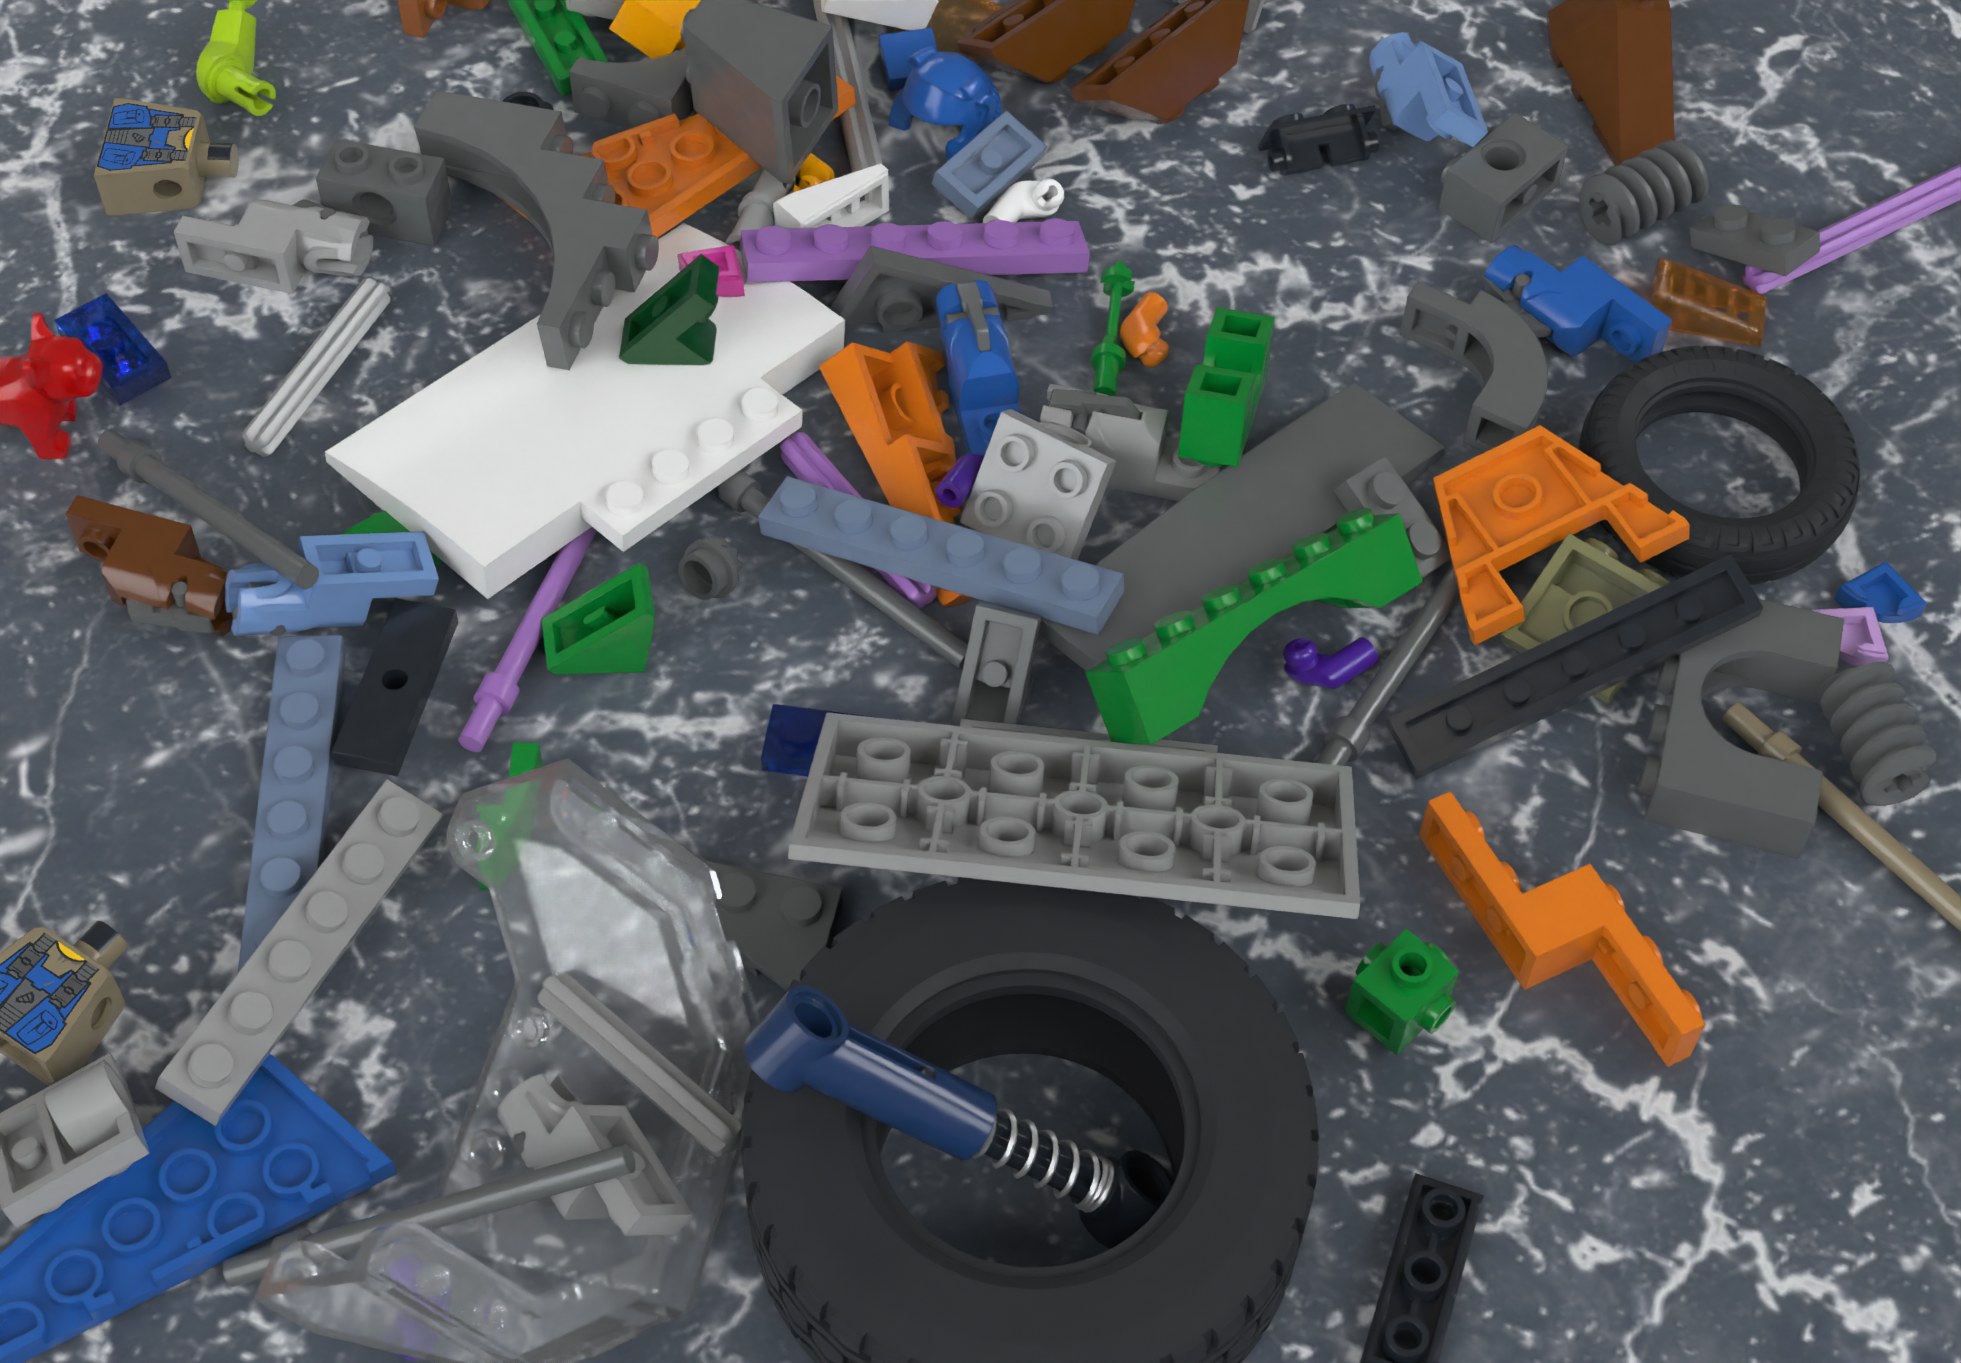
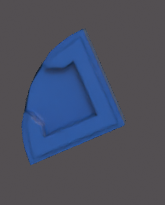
(1885, 592)

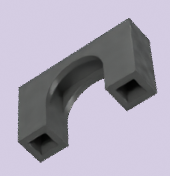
(1703, 779)

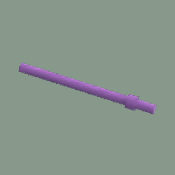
(500, 688)

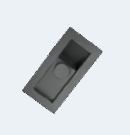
(997, 665)

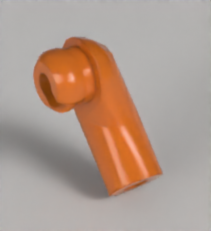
(1140, 330)

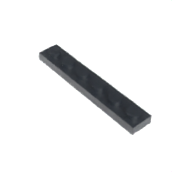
(1574, 666)

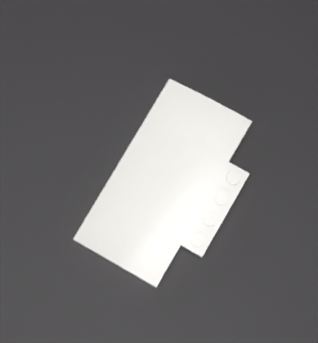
(528, 456)

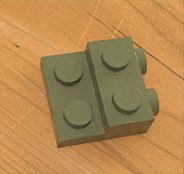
(1574, 589)

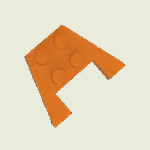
(1525, 501)

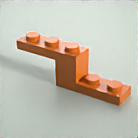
(1562, 928)

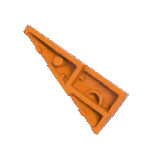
(898, 425)

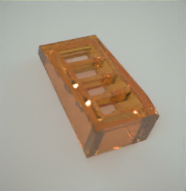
(1682, 291)

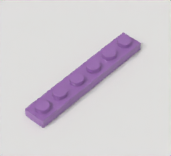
(985, 248)

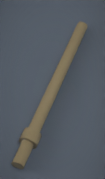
(1851, 816)

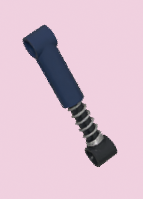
(814, 1046)

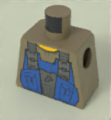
(158, 158)
(58, 999)

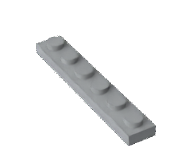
(298, 954)

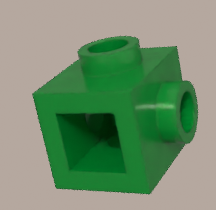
(1402, 990)

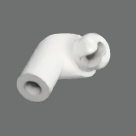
(1027, 201)

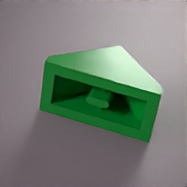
(603, 628)

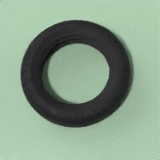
(1762, 395)

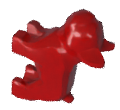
(42, 387)

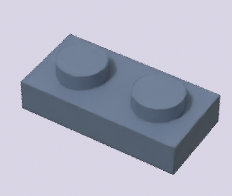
(988, 165)

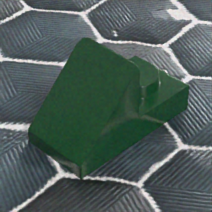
(674, 321)

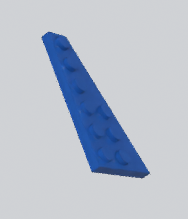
(182, 1209)

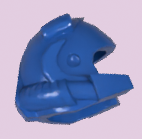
(945, 92)

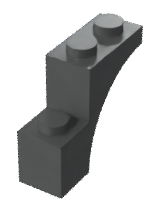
(632, 91)

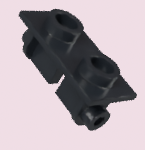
(1297, 139)

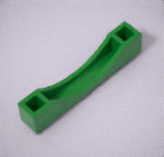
(1164, 678)

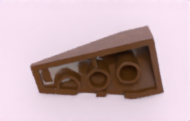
(1619, 68)

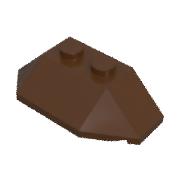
(1046, 35)
(1168, 62)

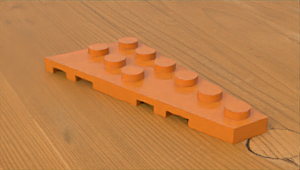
(678, 164)

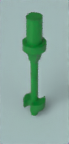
(1109, 358)

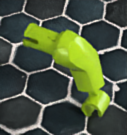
(228, 61)

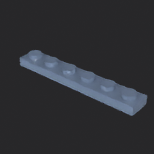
(943, 554)
(294, 780)

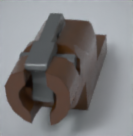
(152, 567)

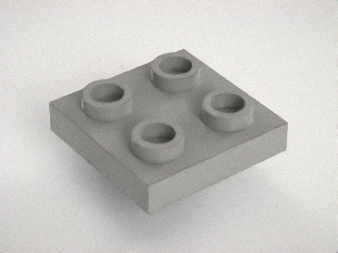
(1038, 485)
(67, 1140)

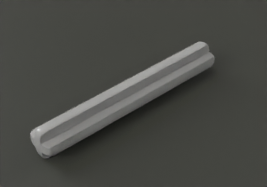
(315, 367)
(641, 1064)

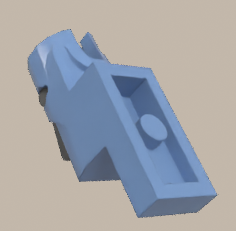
(1424, 91)
(350, 575)

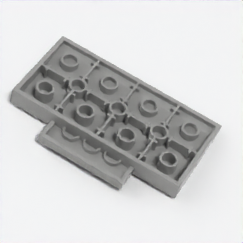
(1081, 813)

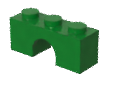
(1226, 388)

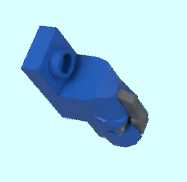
(1576, 304)
(978, 362)

